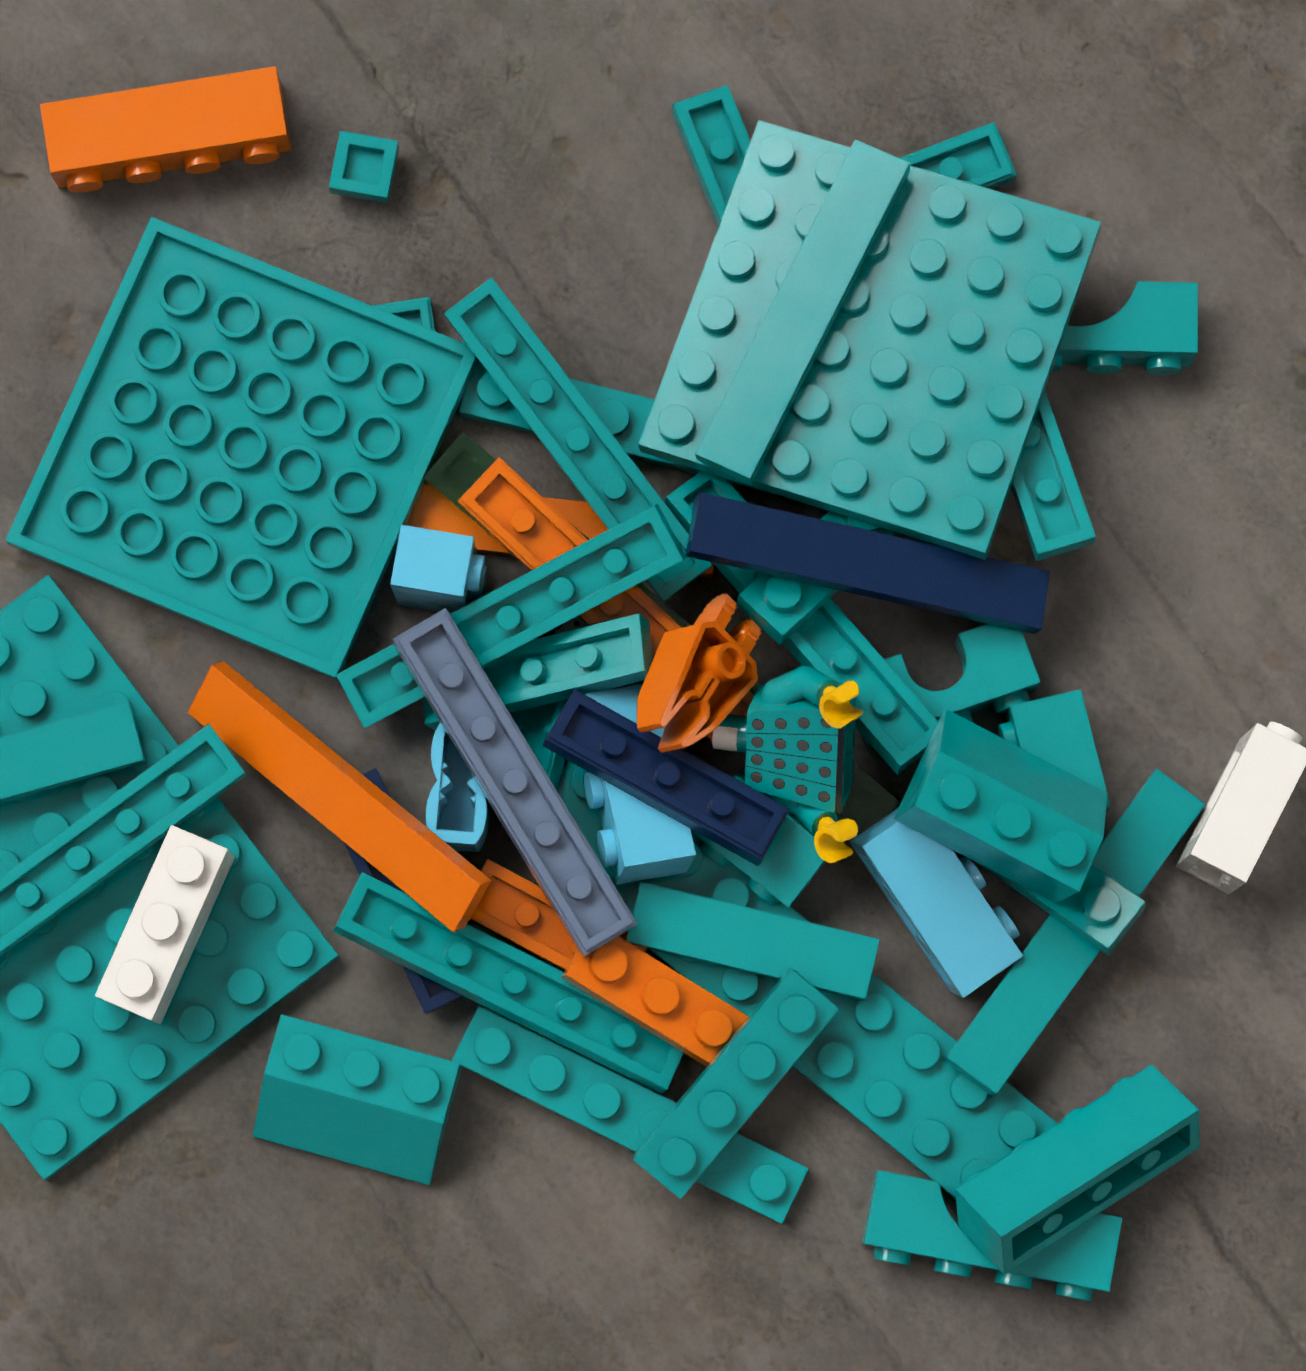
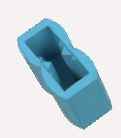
(456, 804)

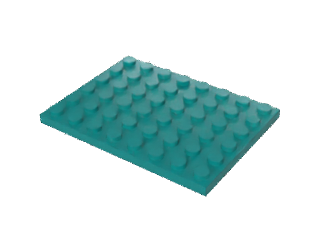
(65, 1056)

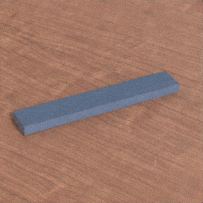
(514, 782)

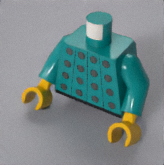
(801, 751)

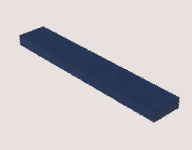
(867, 563)

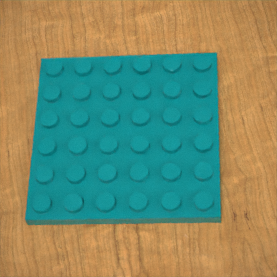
(928, 365)
(243, 448)

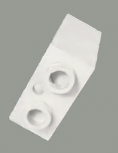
(1244, 807)

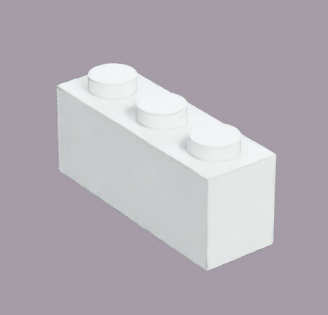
(165, 925)

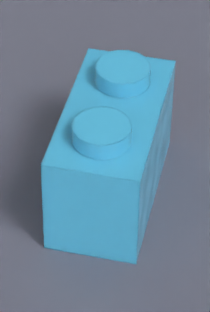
(437, 570)

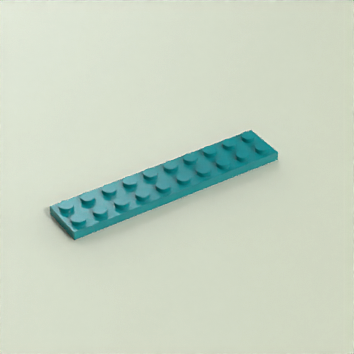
(873, 1055)

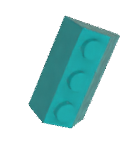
(1005, 808)
(356, 1099)

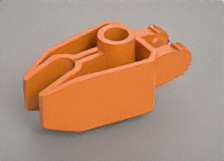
(698, 676)

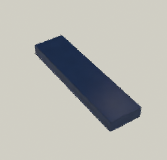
(666, 781)

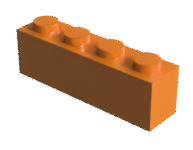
(166, 129)

